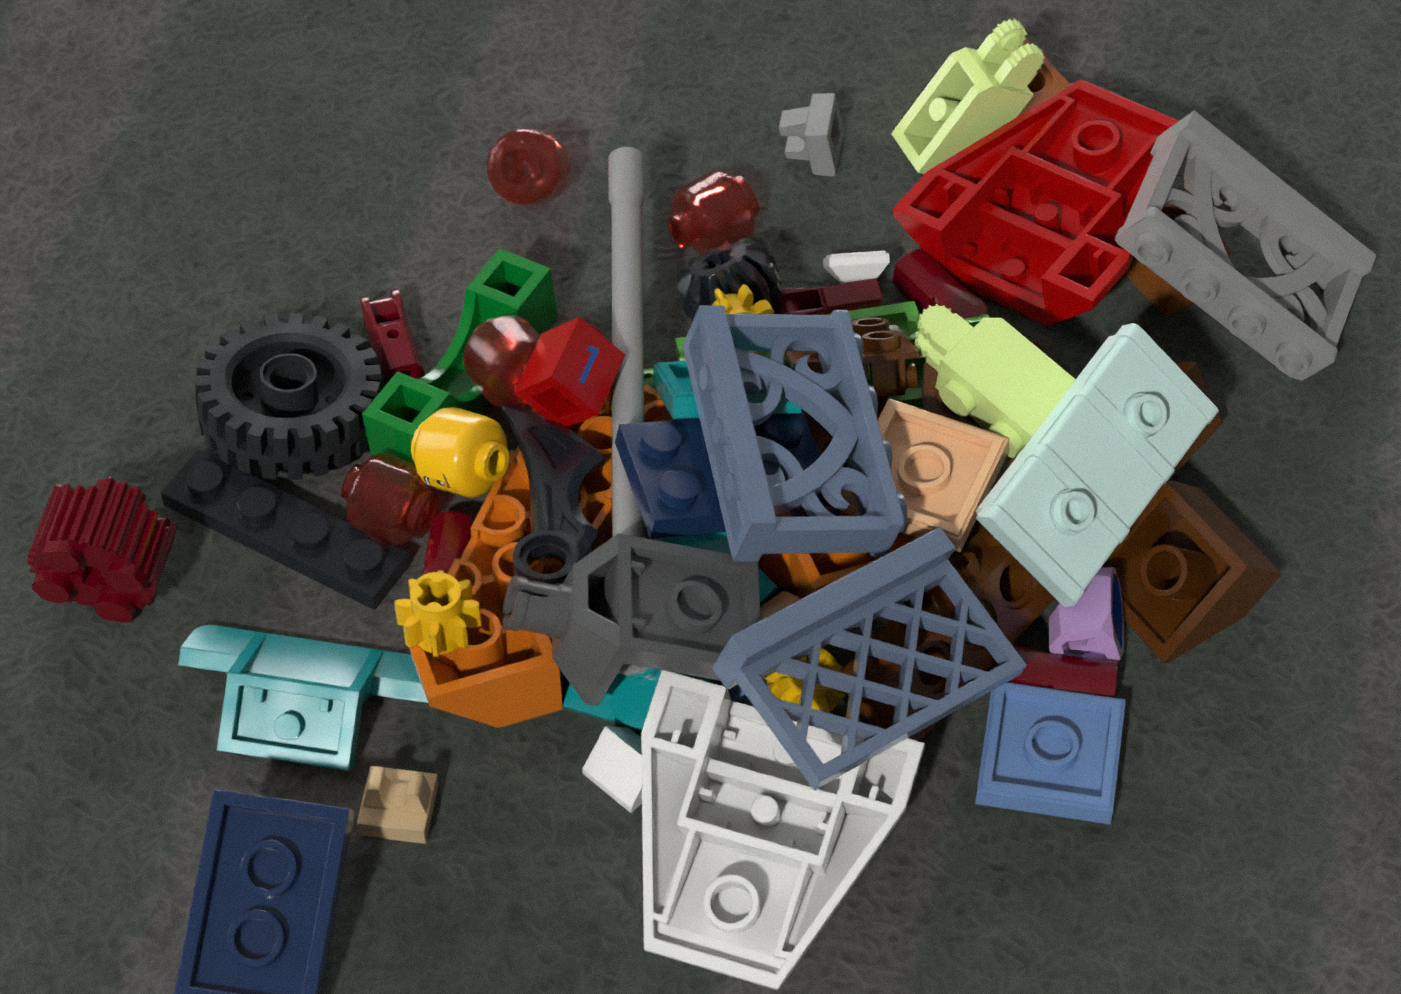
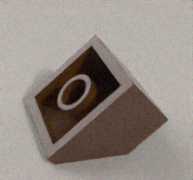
(1187, 571)

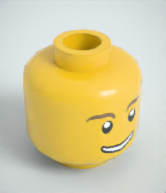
(460, 452)

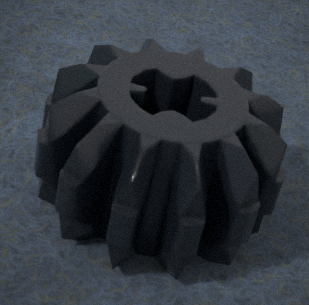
(728, 269)

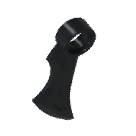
(556, 470)

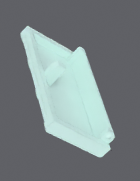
(1096, 463)

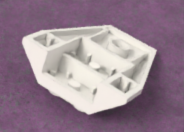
(740, 843)

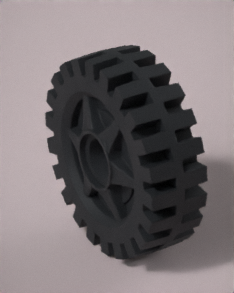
(286, 396)

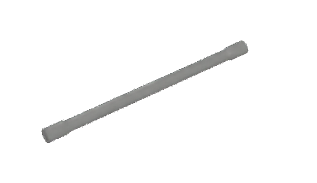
(626, 199)

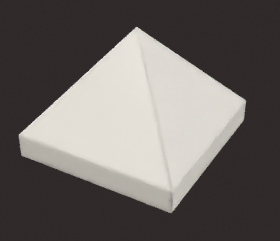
(856, 266)

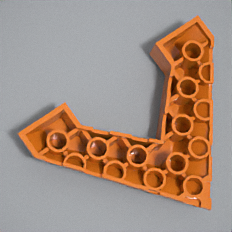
(512, 673)

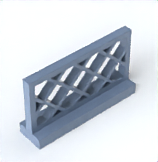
(830, 618)

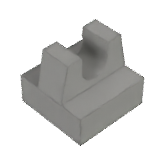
(814, 133)

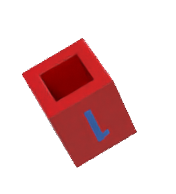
(570, 373)

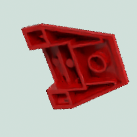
(1039, 203)

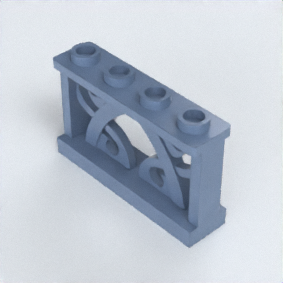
(836, 399)

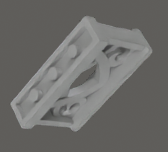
(1293, 233)

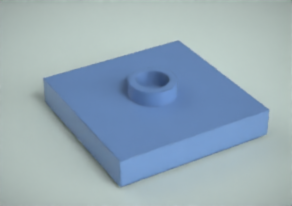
(1051, 752)

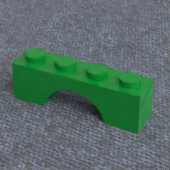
(501, 288)

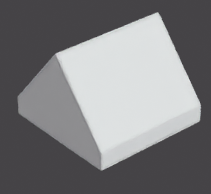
(617, 766)

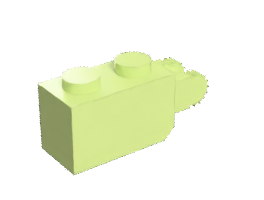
(970, 97)
(991, 373)

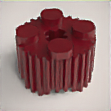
(100, 548)

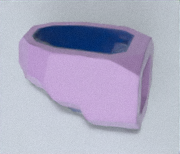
(1094, 624)

